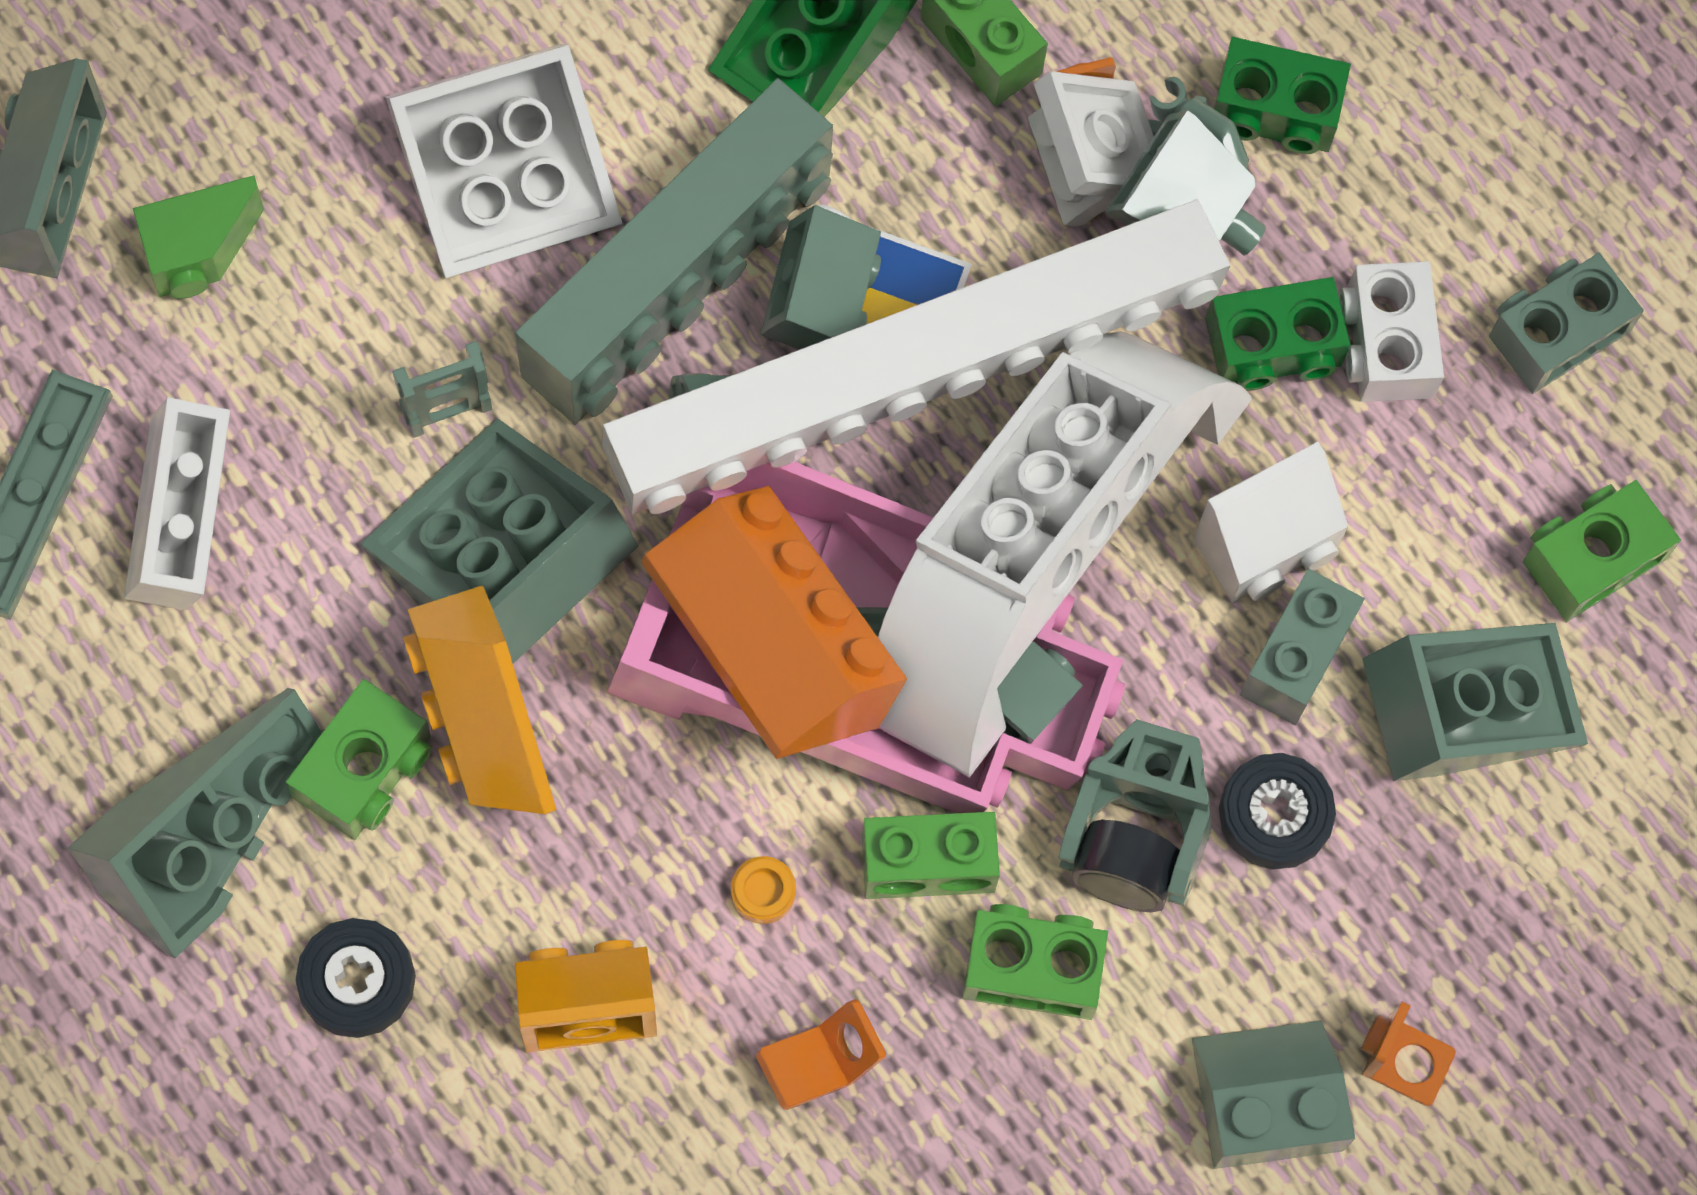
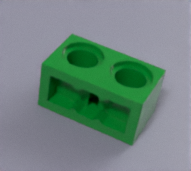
(1282, 81)
(1271, 318)

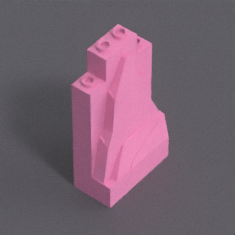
(867, 550)

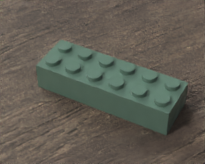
(676, 253)

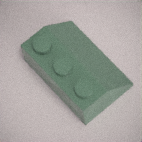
(47, 164)

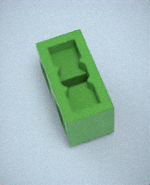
(930, 855)
(1033, 981)

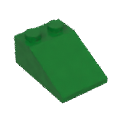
(808, 45)

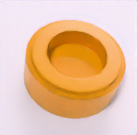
(763, 890)

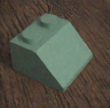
(1272, 1094)

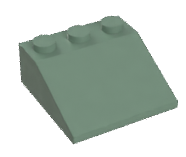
(505, 522)

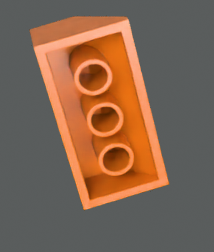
(775, 623)

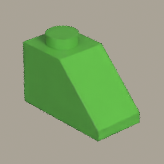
(197, 235)

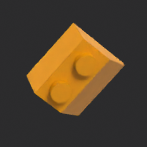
(585, 996)

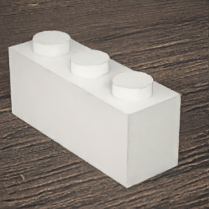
(177, 504)

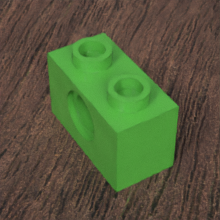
(988, 42)
(1629, 527)
(364, 723)

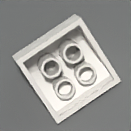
(504, 159)

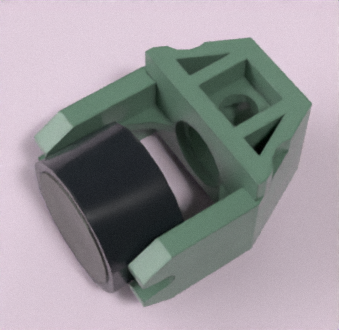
(1125, 860)

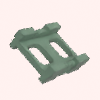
(417, 402)

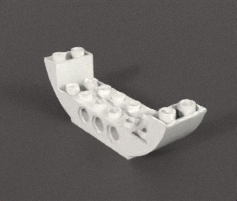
(1031, 527)

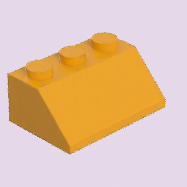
(477, 703)

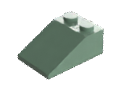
(1473, 699)

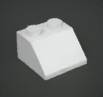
(1273, 525)

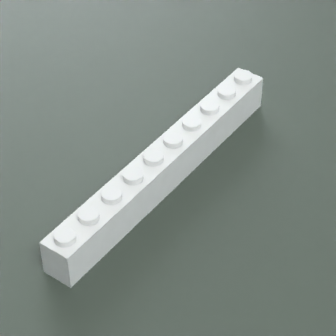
(914, 358)

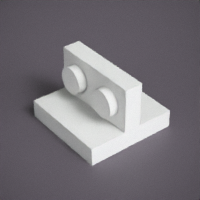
(1088, 139)

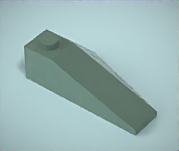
(183, 832)

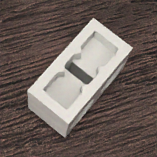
(1405, 333)

